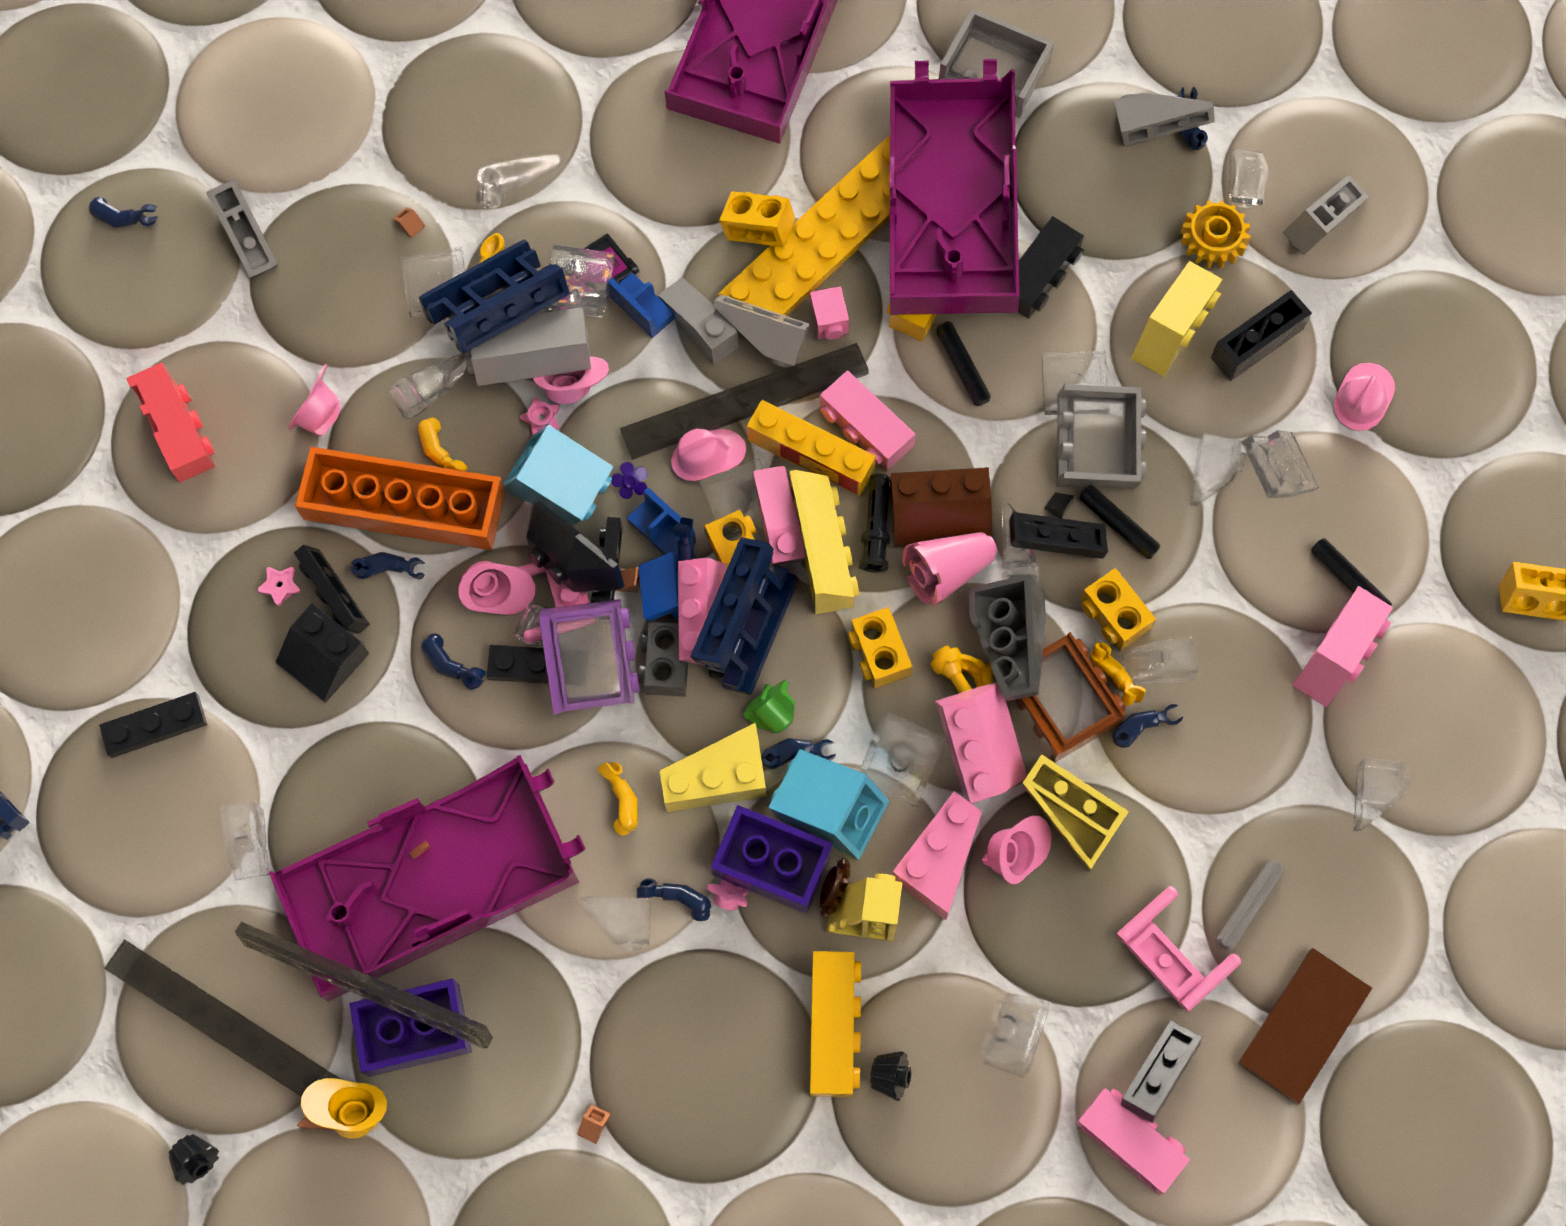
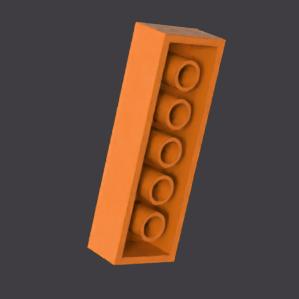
(401, 498)

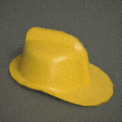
(344, 1106)

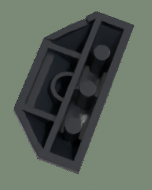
(568, 553)

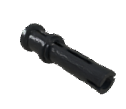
(875, 537)

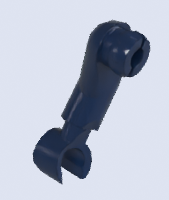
(1194, 137)
(112, 216)
(685, 544)
(382, 562)
(445, 666)
(1135, 724)
(788, 749)
(677, 892)

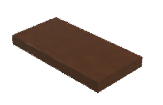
(1304, 1026)

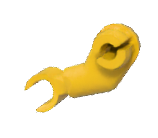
(431, 446)
(1101, 657)
(627, 799)

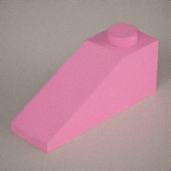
(779, 515)

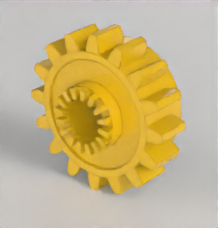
(1217, 218)

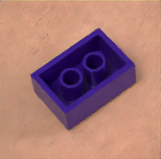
(772, 859)
(395, 1042)

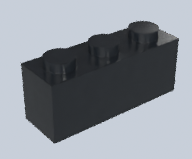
(1045, 264)
(1261, 335)

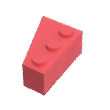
(173, 422)

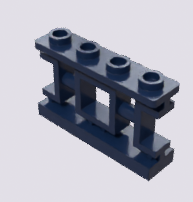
(522, 296)
(745, 586)

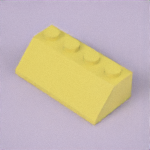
(822, 541)

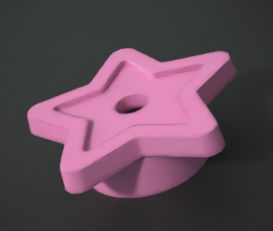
(541, 408)
(281, 593)
(728, 895)

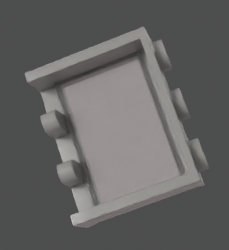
(1013, 48)
(1100, 436)

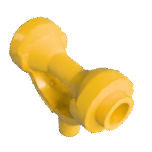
(952, 662)

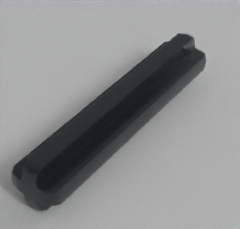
(963, 363)
(1119, 521)
(1344, 569)

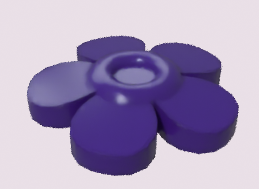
(630, 480)

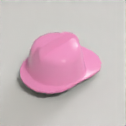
(573, 386)
(1364, 396)
(318, 410)
(707, 453)
(496, 588)
(1019, 849)

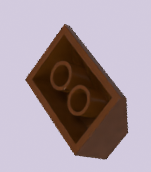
(940, 504)

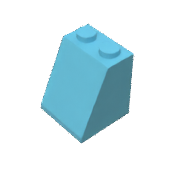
(559, 475)
(829, 802)

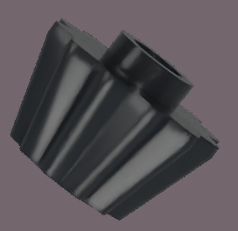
(891, 1074)
(192, 1158)

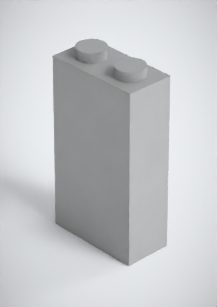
(533, 348)

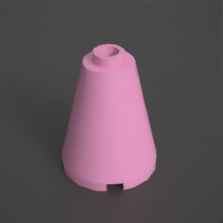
(946, 564)

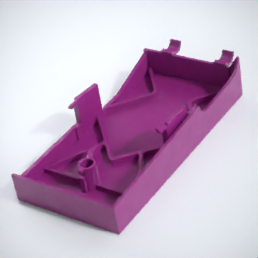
(749, 63)
(953, 194)
(383, 909)

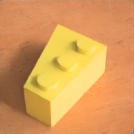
(1176, 317)
(717, 774)
(1075, 809)
(868, 909)

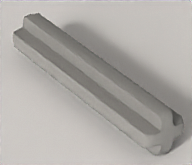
(1250, 905)

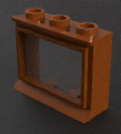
(1072, 699)

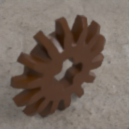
(834, 887)

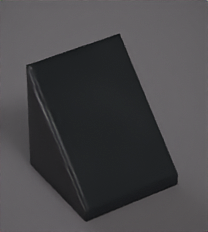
(1059, 504)

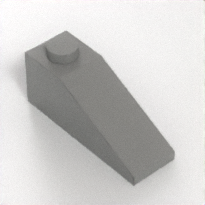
(1156, 115)
(1325, 214)
(242, 228)
(701, 320)
(768, 331)

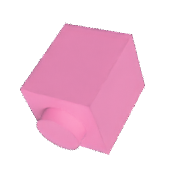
(829, 313)

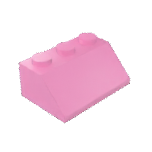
(981, 742)

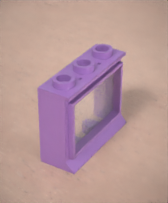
(588, 655)

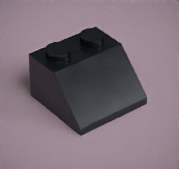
(320, 653)

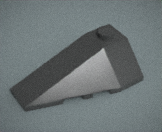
(1011, 632)

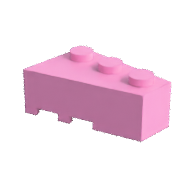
(1344, 646)
(939, 855)

